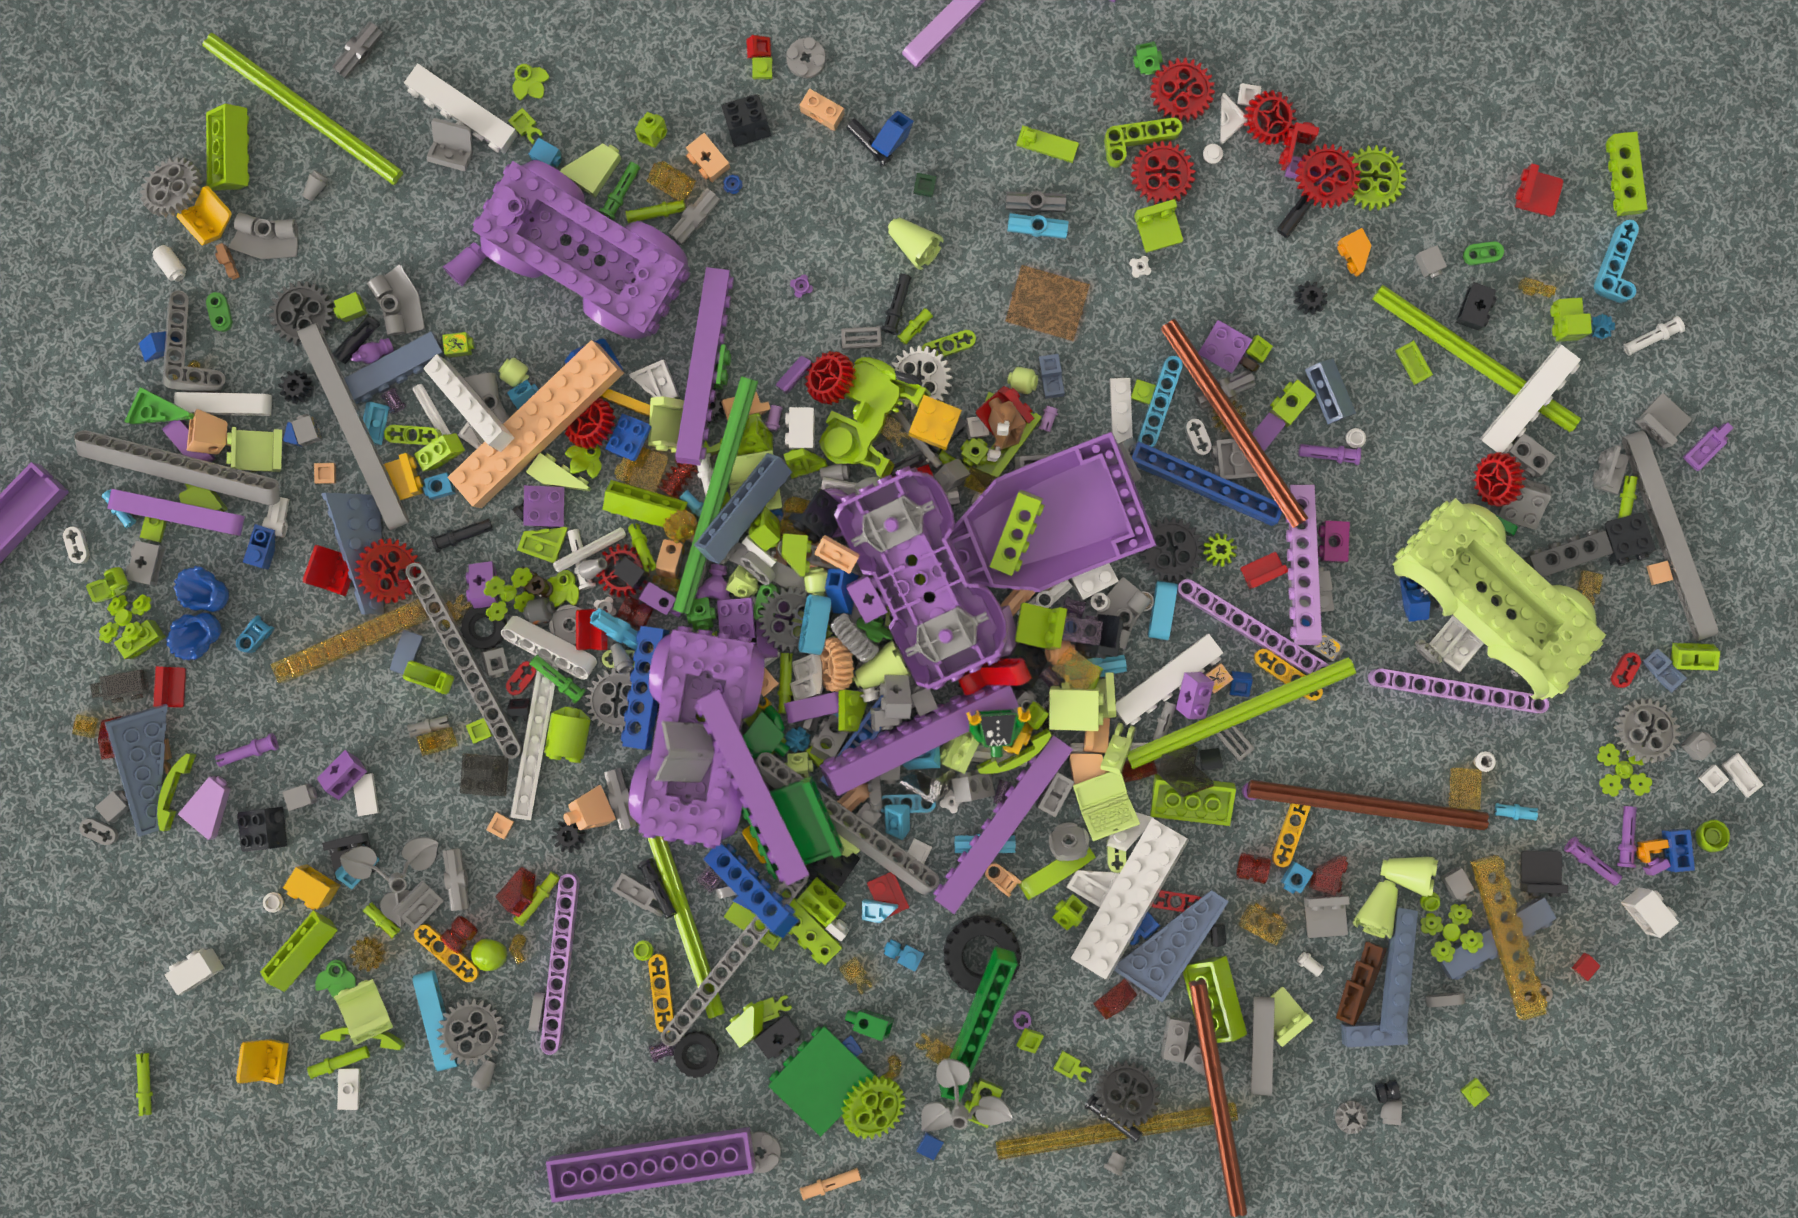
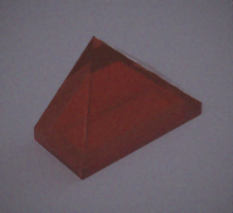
(1138, 773)
(1115, 999)

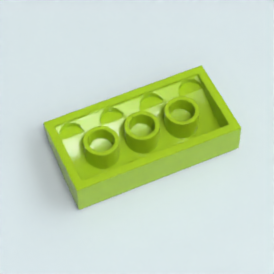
(1206, 806)

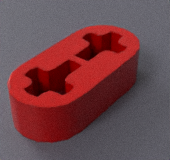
(1622, 667)
(518, 675)

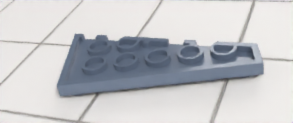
(356, 526)
(139, 755)
(1165, 955)

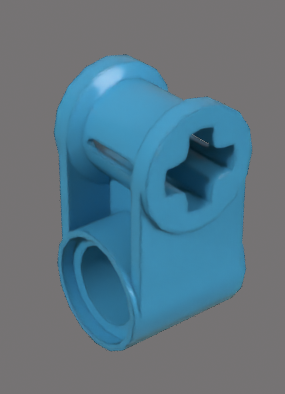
(255, 634)

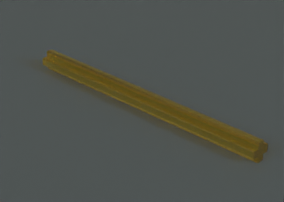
(1106, 1132)

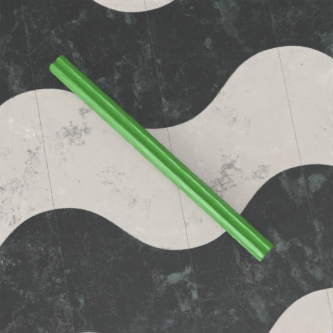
(716, 491)

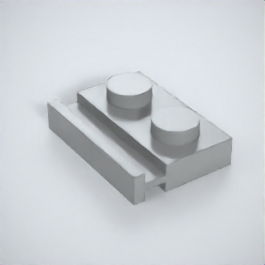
(418, 905)

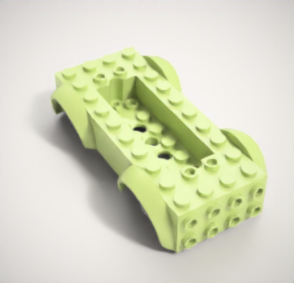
(1552, 622)

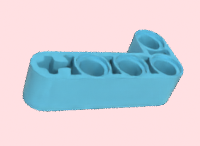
(1619, 259)

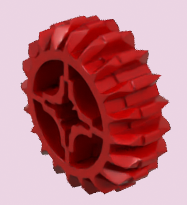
(1277, 103)
(830, 377)
(591, 434)
(1505, 474)
(607, 578)

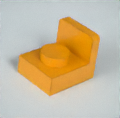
(1653, 846)

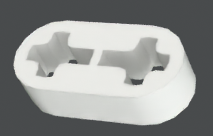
(1202, 435)
(81, 544)

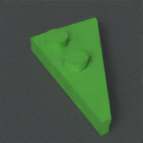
(152, 408)

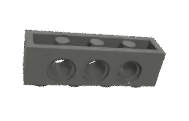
(1599, 547)

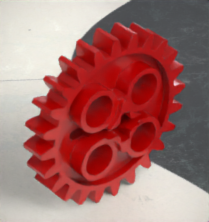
(1170, 77)
(1161, 155)
(1316, 162)
(372, 579)

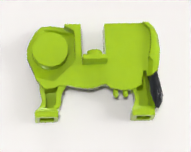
(877, 394)

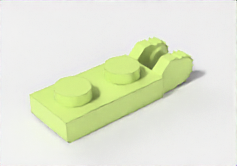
(1118, 750)

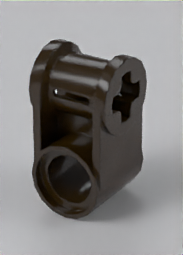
(535, 583)

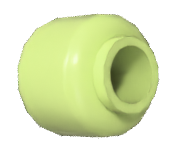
(513, 372)
(1023, 380)
(816, 581)

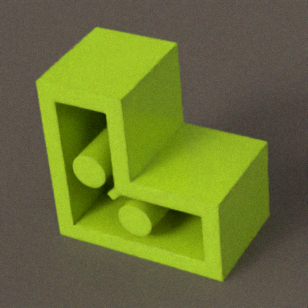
(1569, 320)

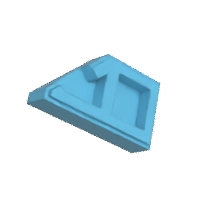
(876, 911)

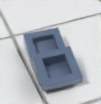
(1051, 376)
(406, 651)
(1664, 671)

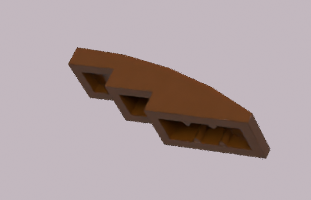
(1361, 983)

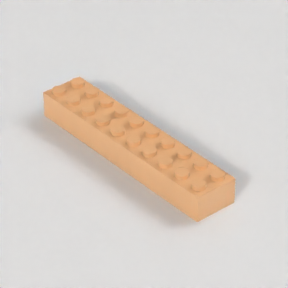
(537, 424)

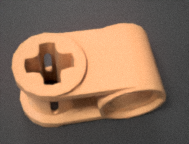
(1004, 879)

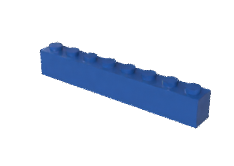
(1206, 484)

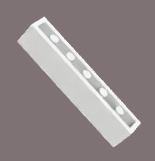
(460, 108)
(1530, 399)
(468, 403)
(1167, 679)

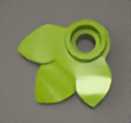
(531, 84)
(584, 461)
(564, 591)

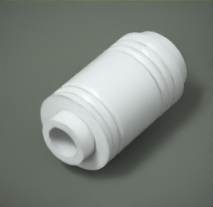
(169, 263)

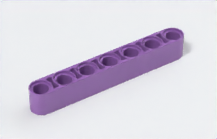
(176, 512)

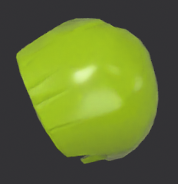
(1712, 836)
(488, 954)

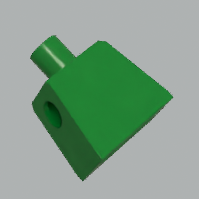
(878, 1025)

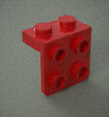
(1300, 133)
(1538, 191)
(1004, 394)
(327, 570)

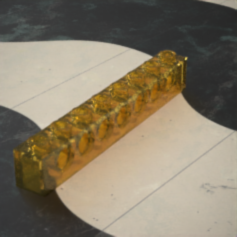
(349, 641)
(1537, 1003)

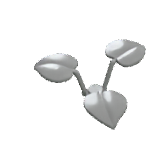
(361, 860)
(935, 1114)

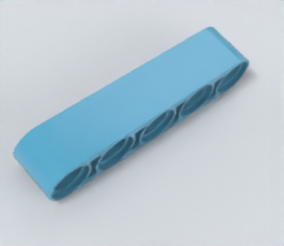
(1163, 394)
(432, 1011)

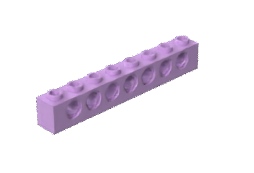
(1301, 634)

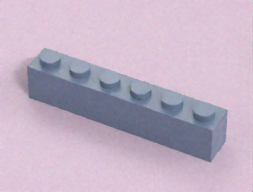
(393, 368)
(743, 508)
(1534, 915)
(1399, 973)

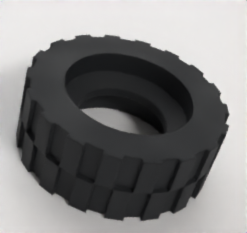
(469, 632)
(685, 1065)

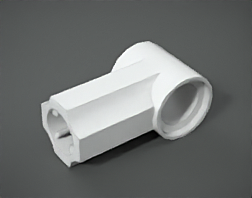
(277, 517)

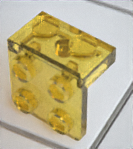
(644, 471)

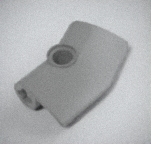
(278, 242)
(407, 313)
(487, 389)
(1125, 599)

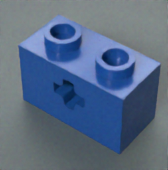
(1679, 851)

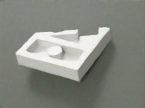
(656, 380)
(767, 557)
(1125, 838)
(1092, 884)

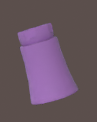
(465, 263)

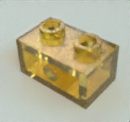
(794, 505)

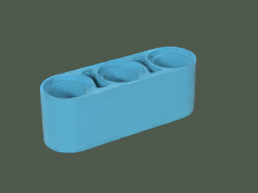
(1162, 610)
(814, 624)
(916, 802)

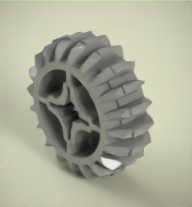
(854, 638)

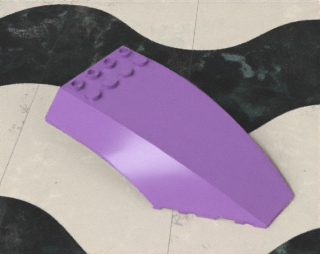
(1086, 521)

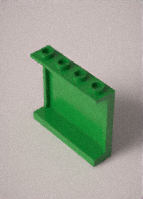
(805, 820)
(819, 1079)

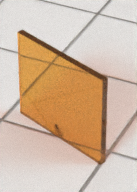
(1047, 303)

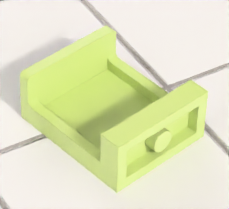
(1075, 709)

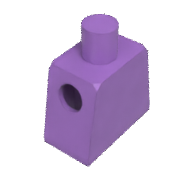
(652, 594)

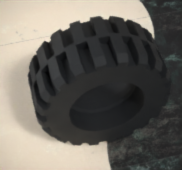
(962, 934)

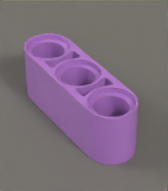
(178, 434)
(812, 707)

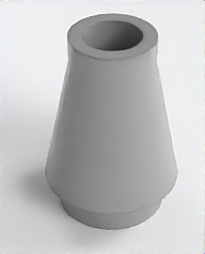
(314, 185)
(836, 471)
(590, 568)
(621, 659)
(483, 1076)

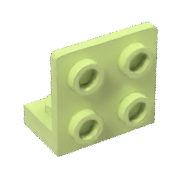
(1288, 1017)

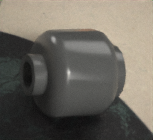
(539, 611)

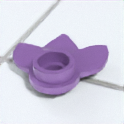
(504, 205)

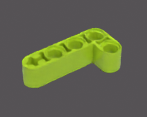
(1144, 137)

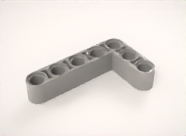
(178, 349)

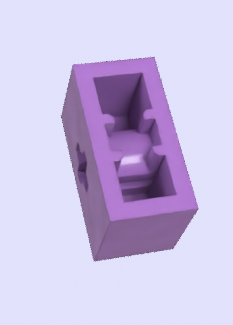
(476, 578)
(868, 610)
(1195, 695)
(341, 774)

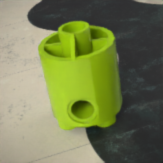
(567, 734)

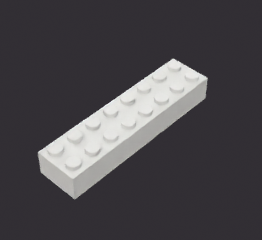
(1130, 899)

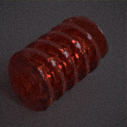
(677, 478)

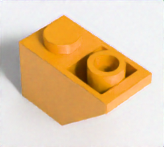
(1356, 251)

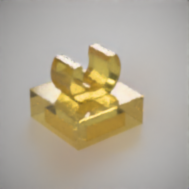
(85, 726)

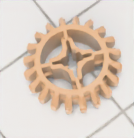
(836, 665)

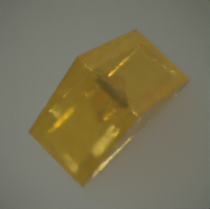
(436, 741)

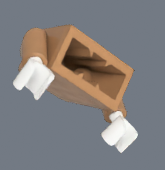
(1006, 426)

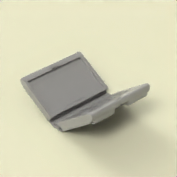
(688, 754)

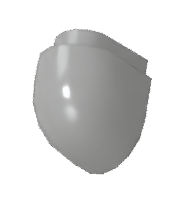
(1392, 1112)

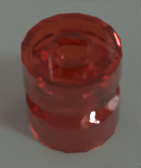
(634, 612)
(1253, 868)
(464, 929)

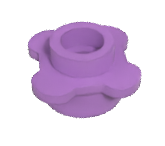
(803, 280)

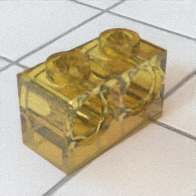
(671, 180)
(1260, 928)

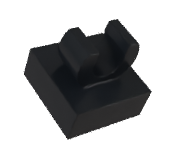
(885, 449)
(518, 707)

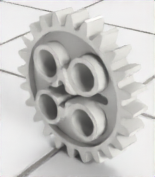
(938, 376)

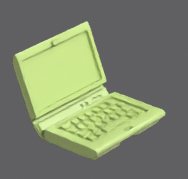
(743, 468)
(1105, 805)

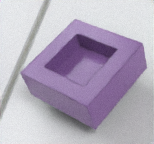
(1656, 865)

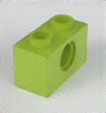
(1302, 396)
(765, 529)

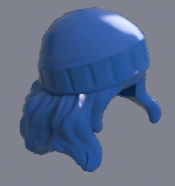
(200, 590)
(192, 635)

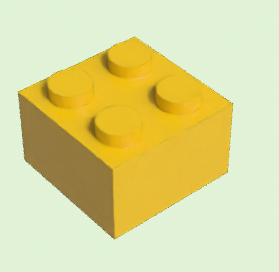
(934, 422)
(311, 887)

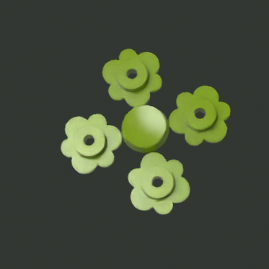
(508, 593)
(123, 617)
(1622, 770)
(1451, 932)

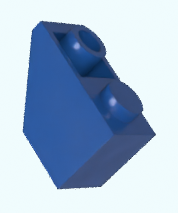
(893, 133)
(260, 547)
(836, 590)
(1415, 602)

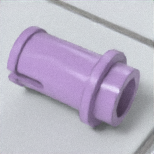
(773, 418)
(1048, 418)

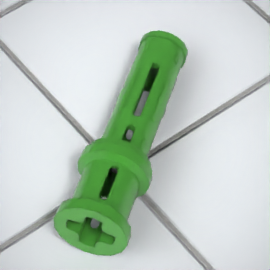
(617, 201)
(537, 662)

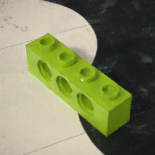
(1628, 144)
(1002, 561)

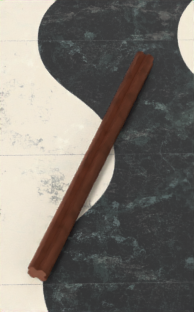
(1234, 423)
(1367, 805)
(1218, 1097)

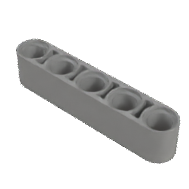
(1262, 1046)

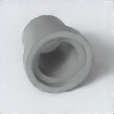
(1115, 1164)

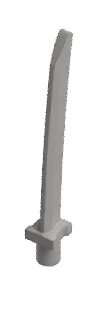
(932, 457)

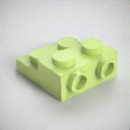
(958, 752)

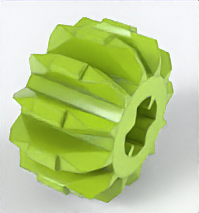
(1218, 541)

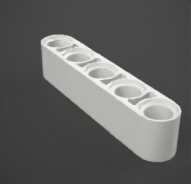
(225, 403)
(548, 647)

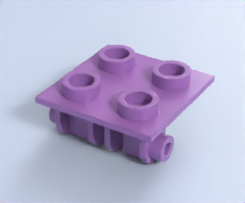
(1225, 346)
(543, 506)
(736, 617)

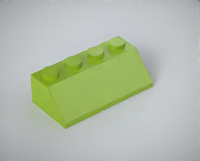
(227, 147)
(1222, 996)

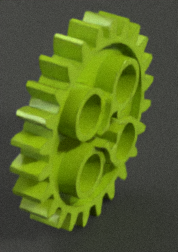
(1373, 195)
(874, 1113)

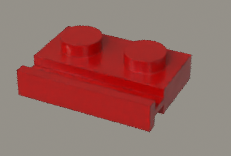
(887, 889)

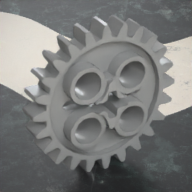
(171, 187)
(599, 698)
(1663, 738)
(477, 1048)

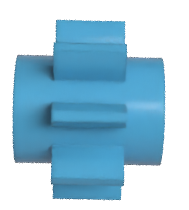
(1602, 326)
(797, 739)

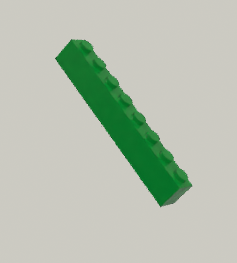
(982, 1014)

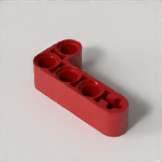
(999, 673)

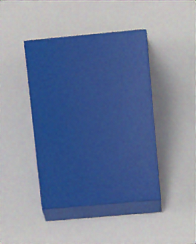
(154, 345)

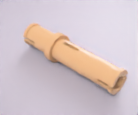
(830, 1184)

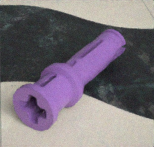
(1339, 454)
(256, 748)
(1627, 846)
(1586, 855)

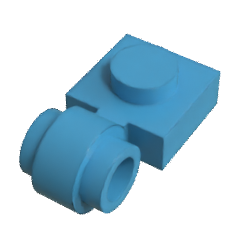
(908, 957)

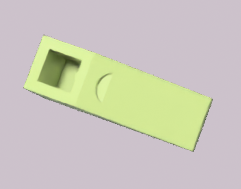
(552, 475)

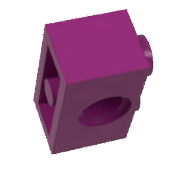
(1340, 531)

